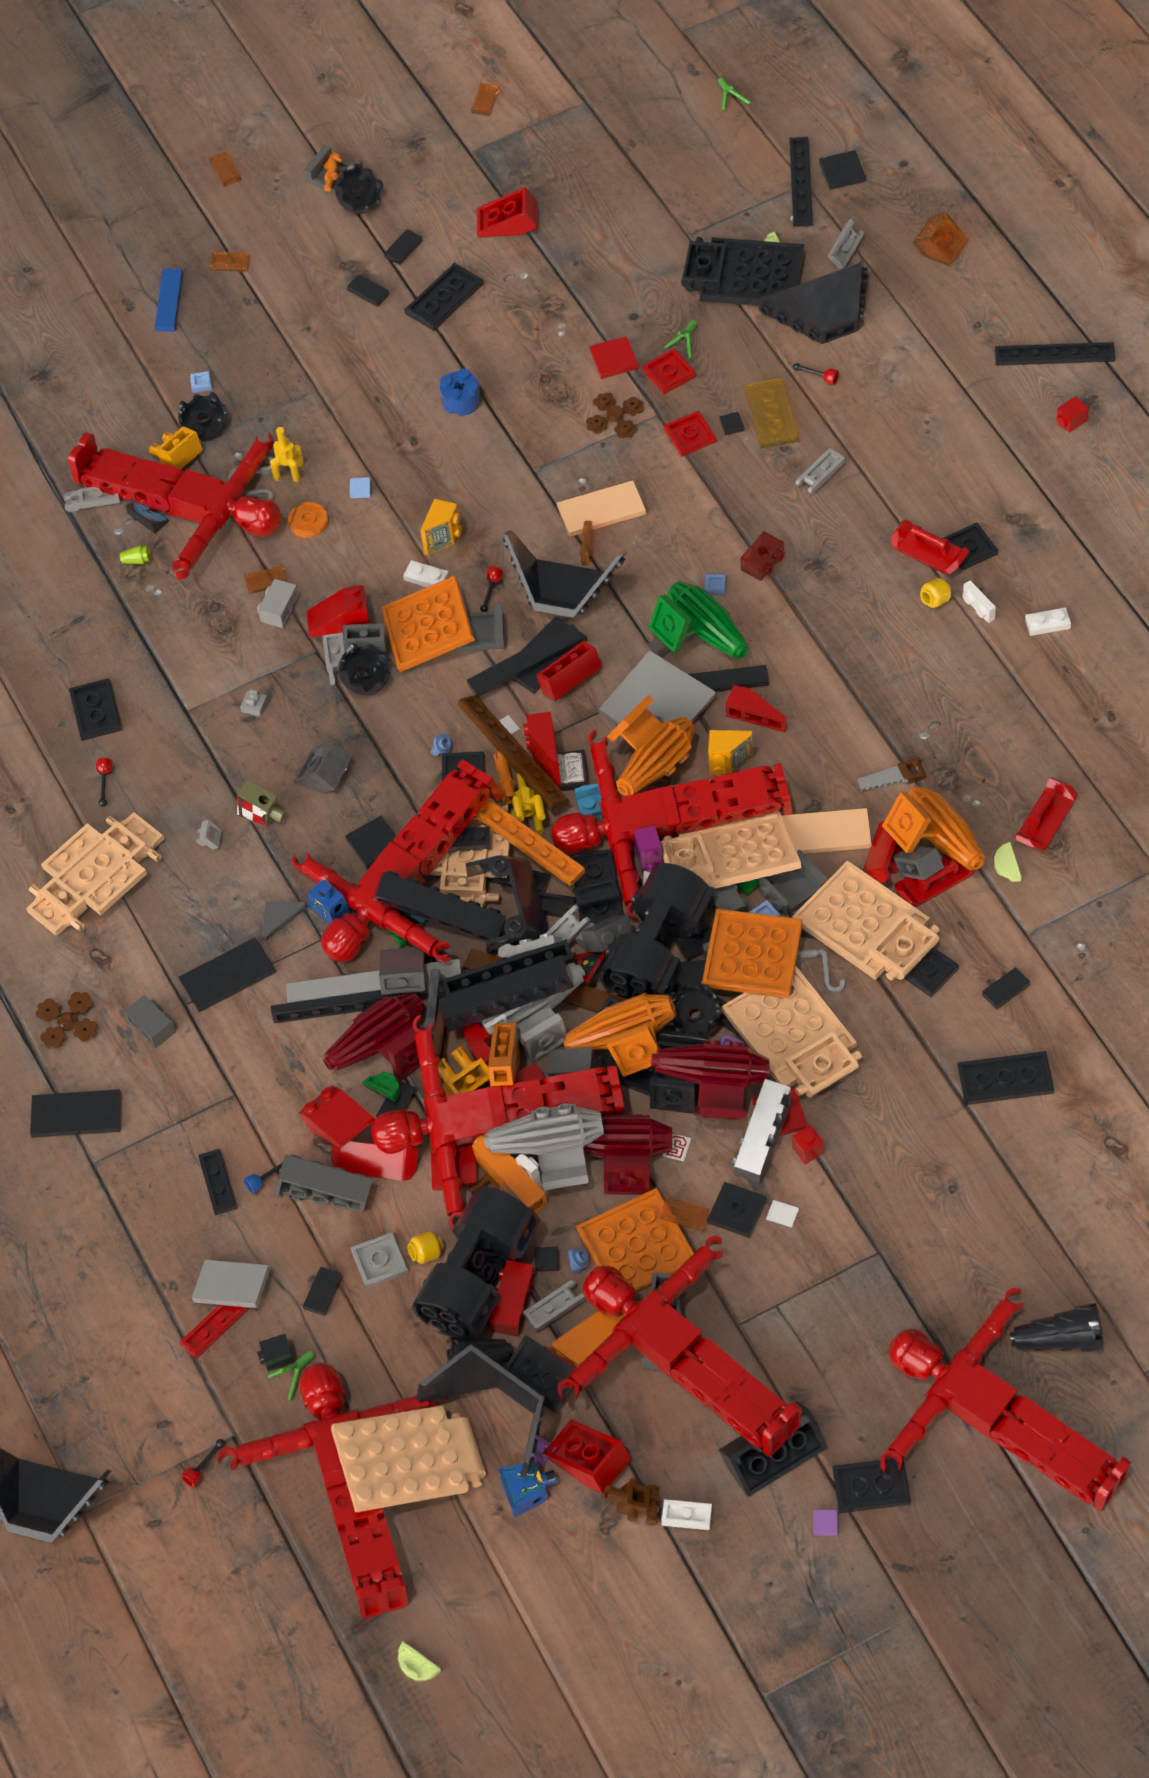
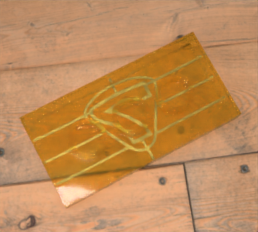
(771, 413)

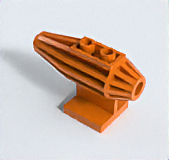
(656, 747)
(929, 815)
(626, 1030)

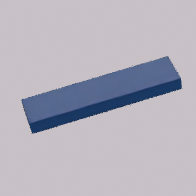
(168, 300)

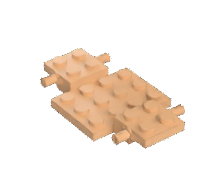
(453, 868)
(93, 871)

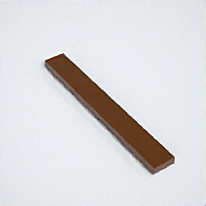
(513, 752)
(582, 996)

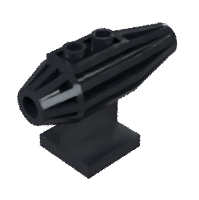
(668, 1091)

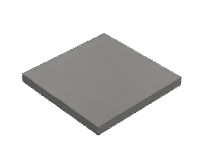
(671, 689)

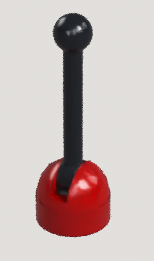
(830, 375)
(494, 576)
(104, 767)
(192, 1475)

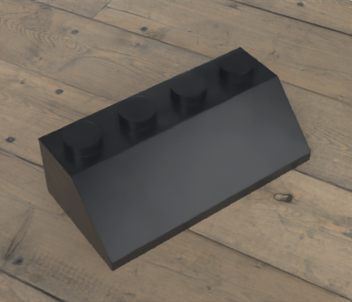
(756, 1470)

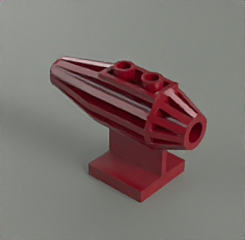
(383, 1030)
(719, 1071)
(627, 1151)

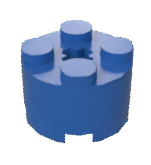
(460, 392)

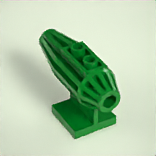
(694, 611)

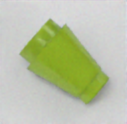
(137, 555)

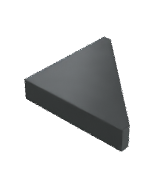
(279, 914)

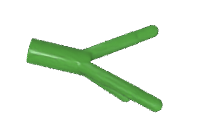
(729, 89)
(684, 333)
(297, 1365)

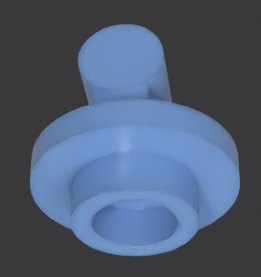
(442, 744)
(578, 1259)

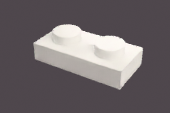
(424, 574)
(979, 602)
(1047, 621)
(530, 1167)
(686, 1514)

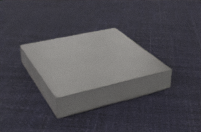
(379, 1260)

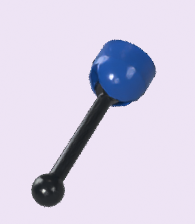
(254, 1182)

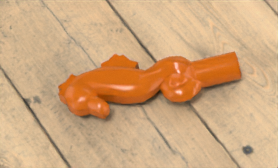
(331, 167)

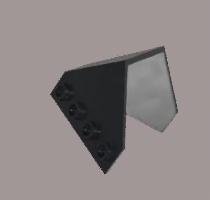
(821, 307)
(557, 586)
(476, 1371)
(41, 1498)

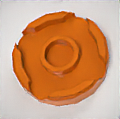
(308, 519)

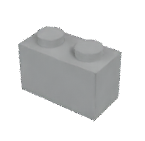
(278, 603)

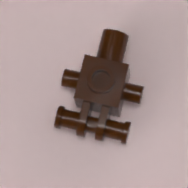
(635, 1500)

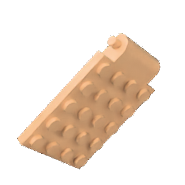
(735, 850)
(868, 924)
(797, 1035)
(407, 1457)

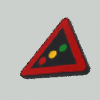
(591, 963)

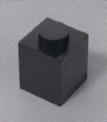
(275, 1352)

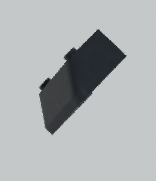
(531, 918)

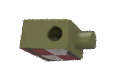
(258, 804)

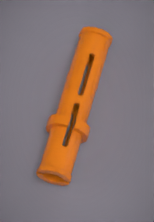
(505, 782)

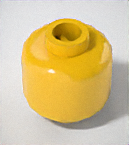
(935, 592)
(425, 1247)

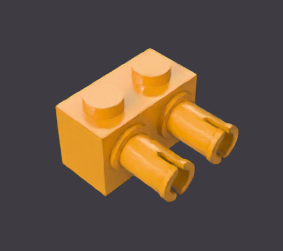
(177, 448)
(471, 1078)

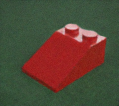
(508, 215)
(342, 608)
(543, 743)
(335, 1116)
(588, 1455)

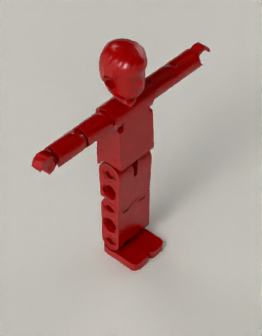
(180, 493)
(670, 808)
(412, 852)
(467, 1115)
(682, 1353)
(995, 1412)
(363, 1533)

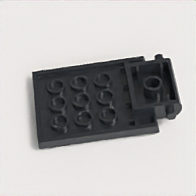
(740, 269)

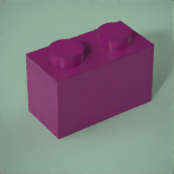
(648, 848)

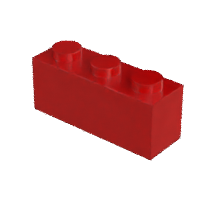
(569, 671)
(514, 1295)

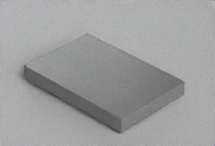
(231, 1283)

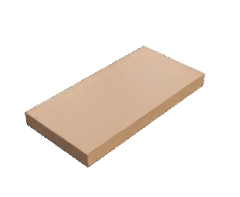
(601, 507)
(829, 830)

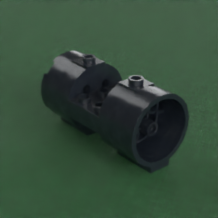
(671, 906)
(461, 1292)

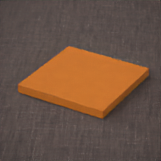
(427, 623)
(752, 953)
(636, 1240)

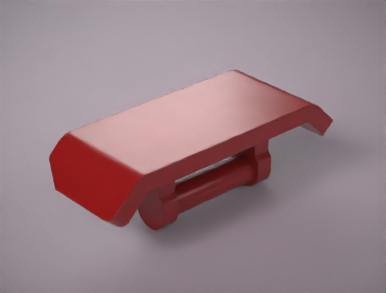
(927, 547)
(1047, 815)
(879, 861)
(920, 891)
(367, 1159)

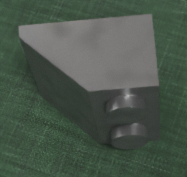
(323, 768)

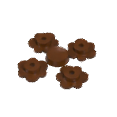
(614, 414)
(67, 1020)

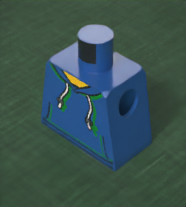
(325, 899)
(526, 1493)

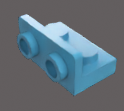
(589, 798)

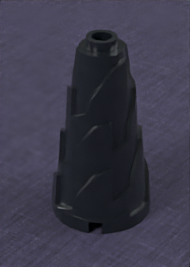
(1064, 1331)

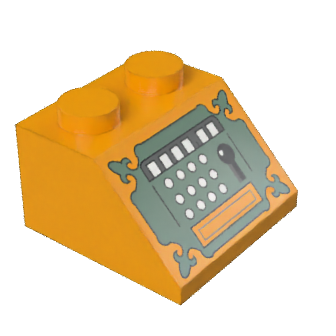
(440, 526)
(729, 751)

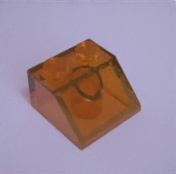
(941, 239)

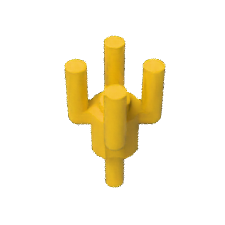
(286, 455)
(527, 805)

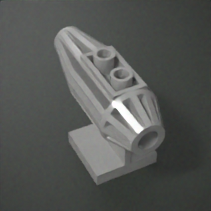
(536, 1022)
(556, 1138)

